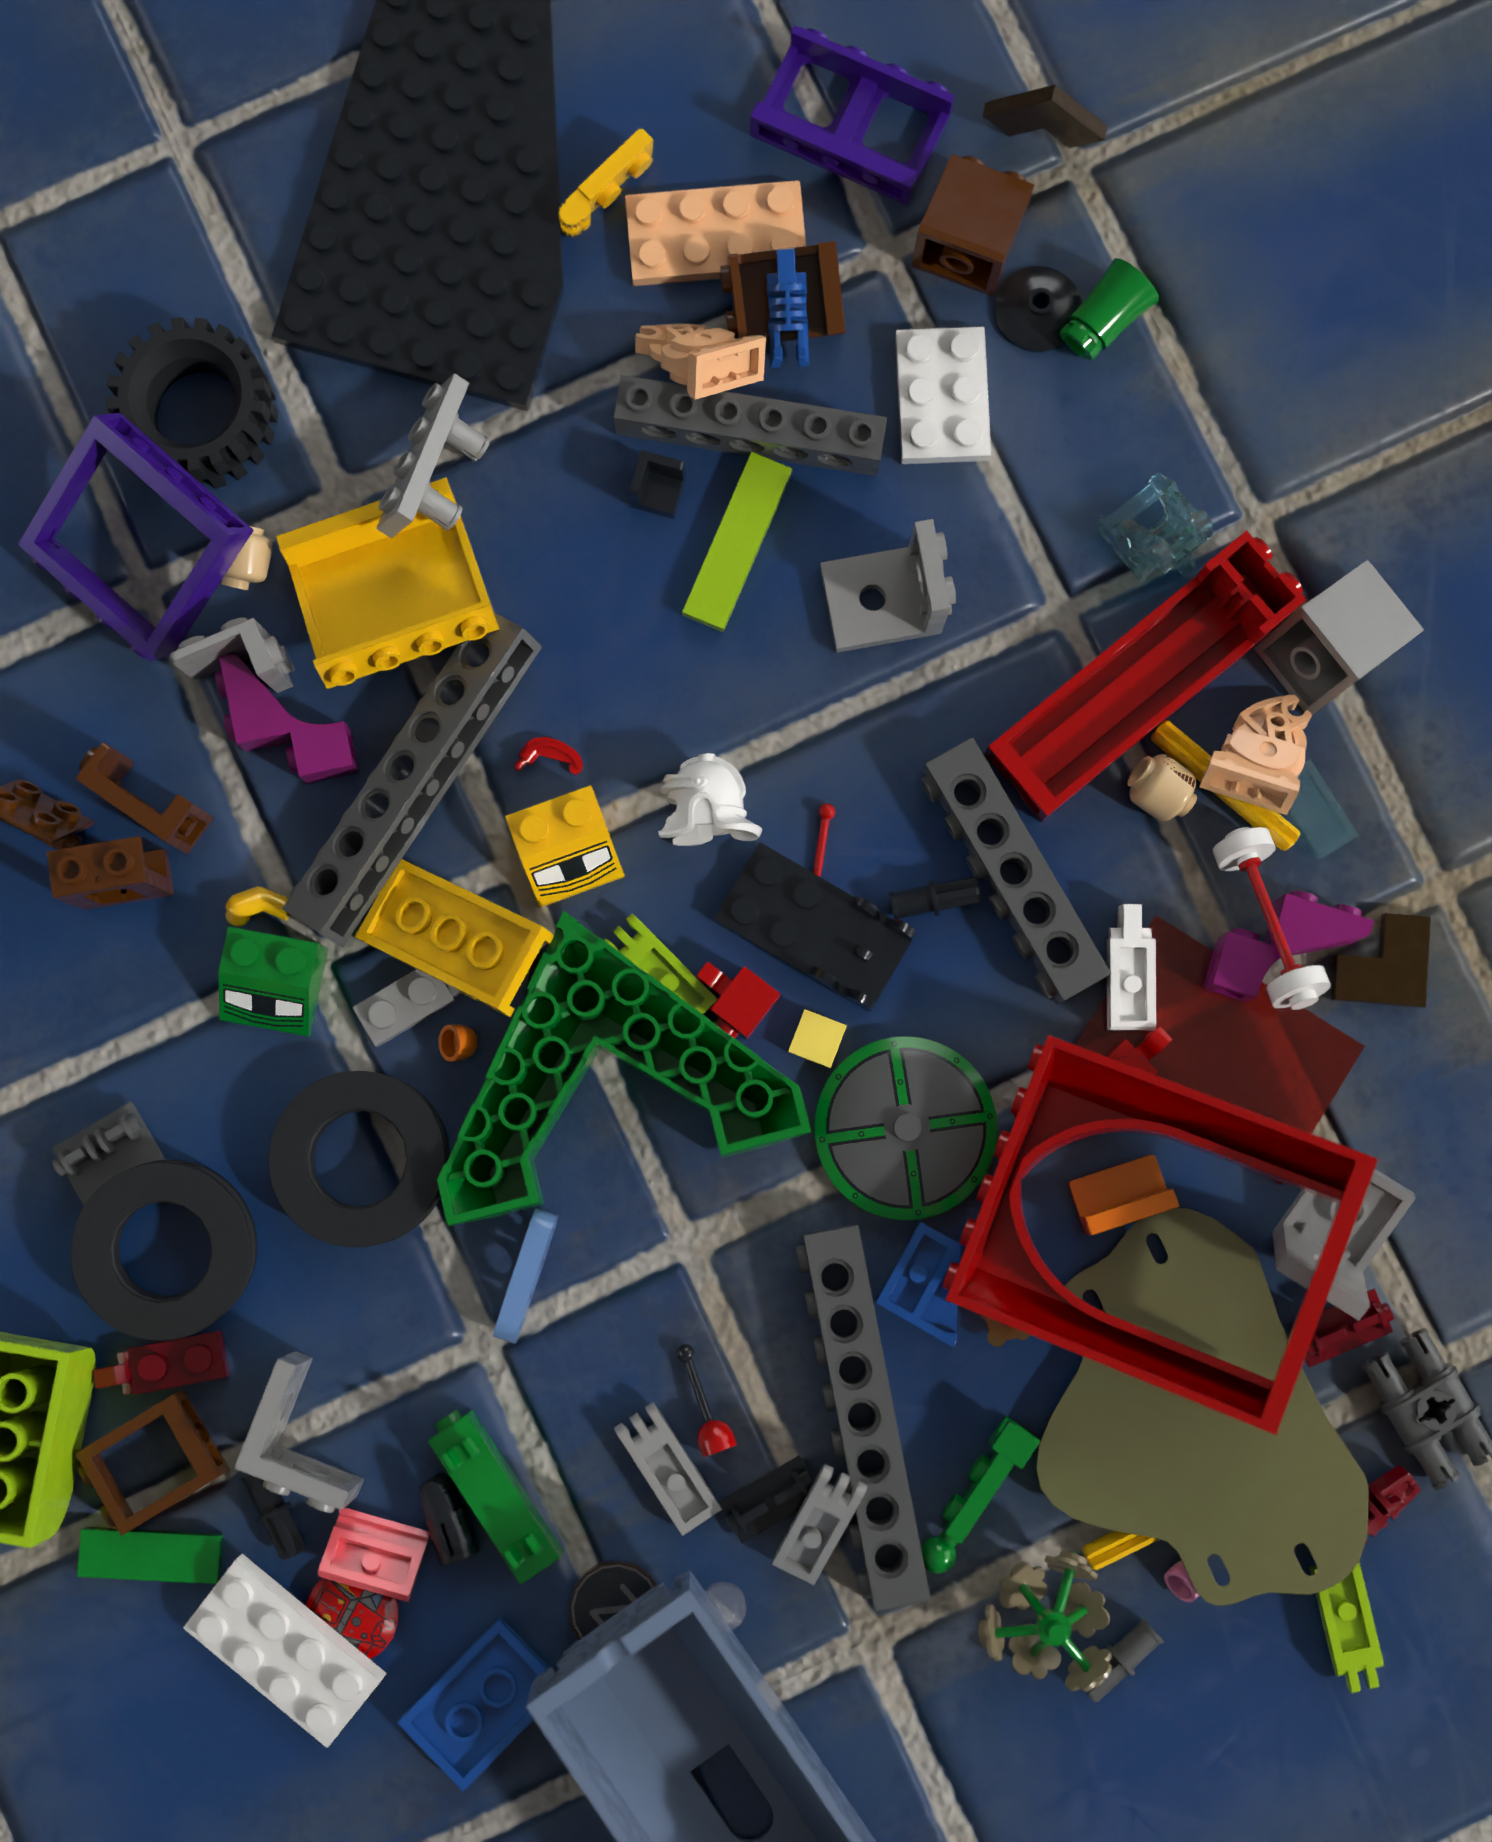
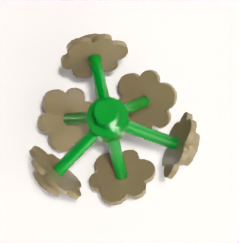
(1074, 1610)

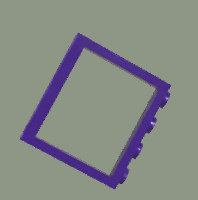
(180, 490)

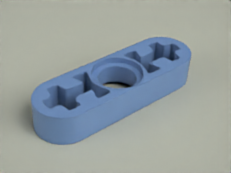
(525, 1276)

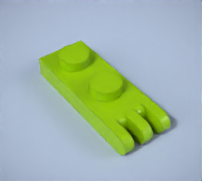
(657, 960)

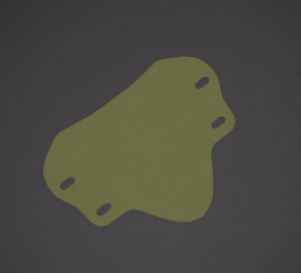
(1186, 1473)

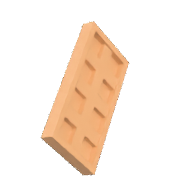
(694, 230)

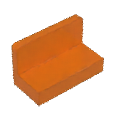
(1121, 1195)

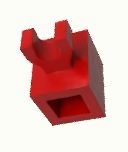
(741, 1001)

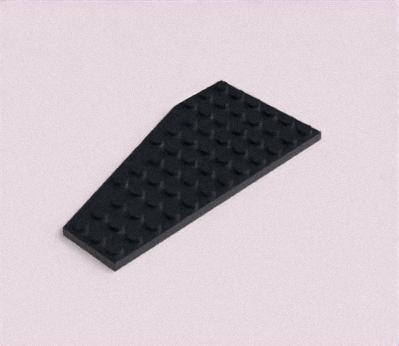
(439, 203)

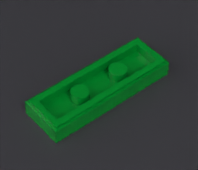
(150, 1555)

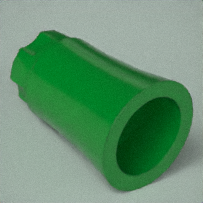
(1109, 309)

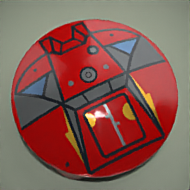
(356, 1614)

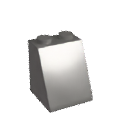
(1338, 637)

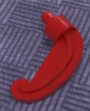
(550, 749)

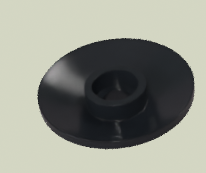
(1023, 322)

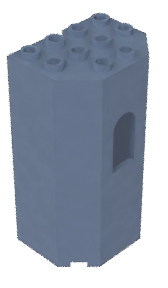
(659, 1698)

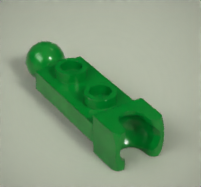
(1010, 1446)

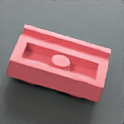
(374, 1554)

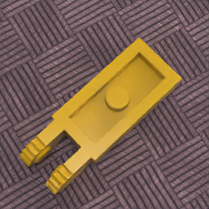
(603, 184)

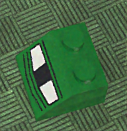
(270, 981)

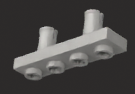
(415, 467)

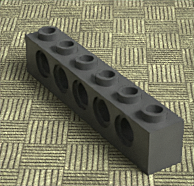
(750, 424)
(968, 766)

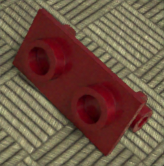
(1340, 1332)

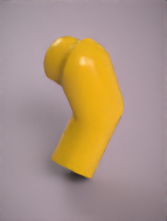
(252, 901)

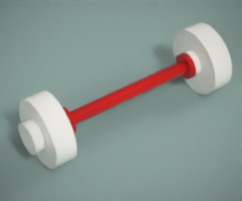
(1297, 985)

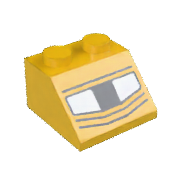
(565, 846)

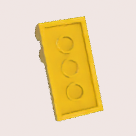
(453, 935)

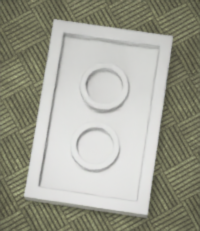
(943, 395)

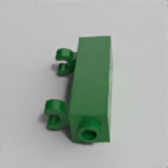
(495, 1495)

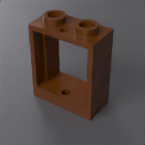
(193, 1439)

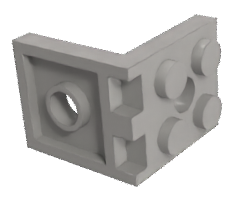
(909, 579)
(1305, 1226)
(283, 1468)

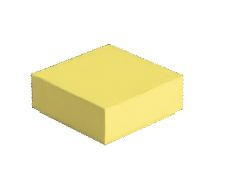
(817, 1038)

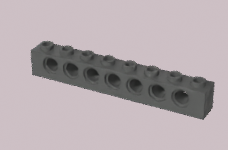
(397, 804)
(905, 1580)

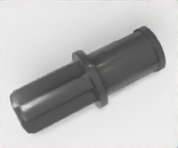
(1127, 1656)

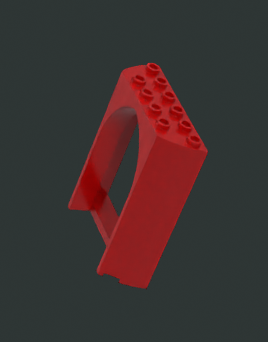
(1088, 1095)

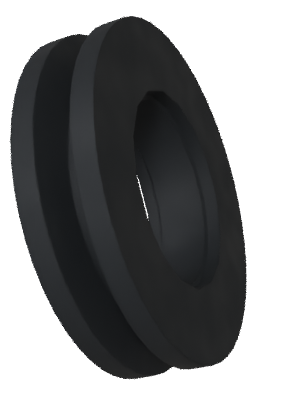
(296, 1142)
(98, 1259)

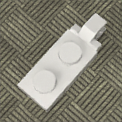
(1133, 972)

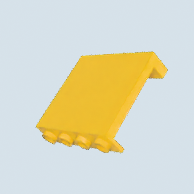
(384, 597)

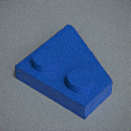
(917, 1282)

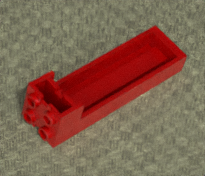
(1146, 675)

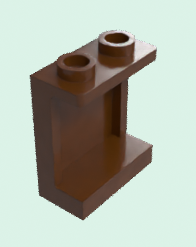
(747, 283)
(180, 823)

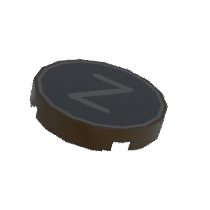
(605, 1592)

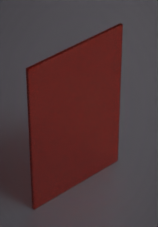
(1234, 1050)

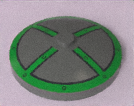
(905, 1128)

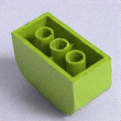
(42, 1426)

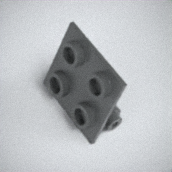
(105, 1150)

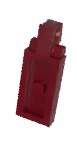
(167, 1364)

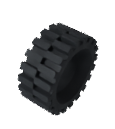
(186, 352)

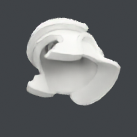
(707, 802)

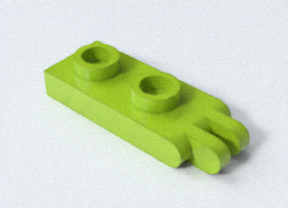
(1350, 1630)

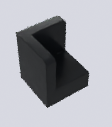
(657, 484)

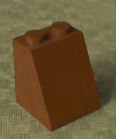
(971, 224)

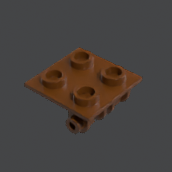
(41, 816)

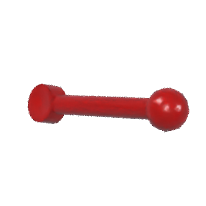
(826, 813)

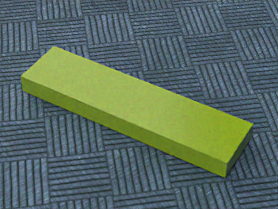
(737, 542)

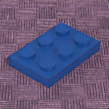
(476, 1705)

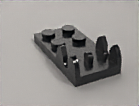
(815, 927)

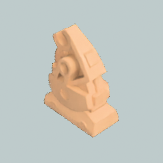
(704, 357)
(1262, 756)

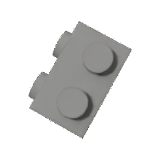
(242, 638)

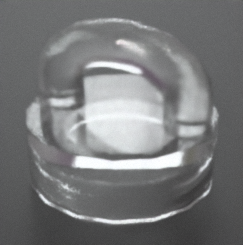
(729, 1602)

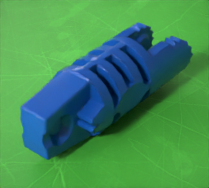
(787, 308)

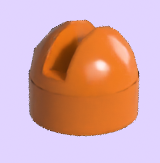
(457, 1042)

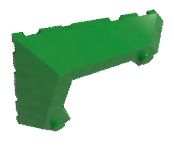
(588, 1001)

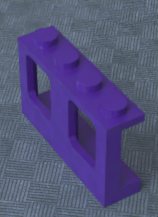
(840, 144)

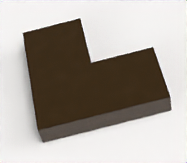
(1048, 110)
(1397, 975)

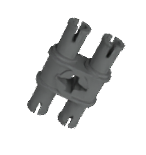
(1451, 1413)

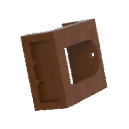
(99, 872)

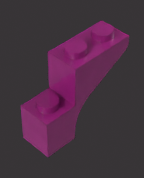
(262, 722)
(1308, 926)

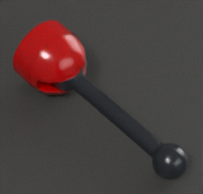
(713, 1434)

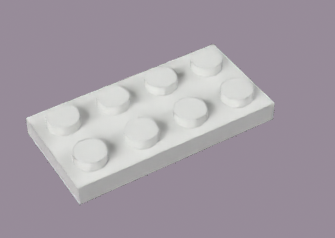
(284, 1650)

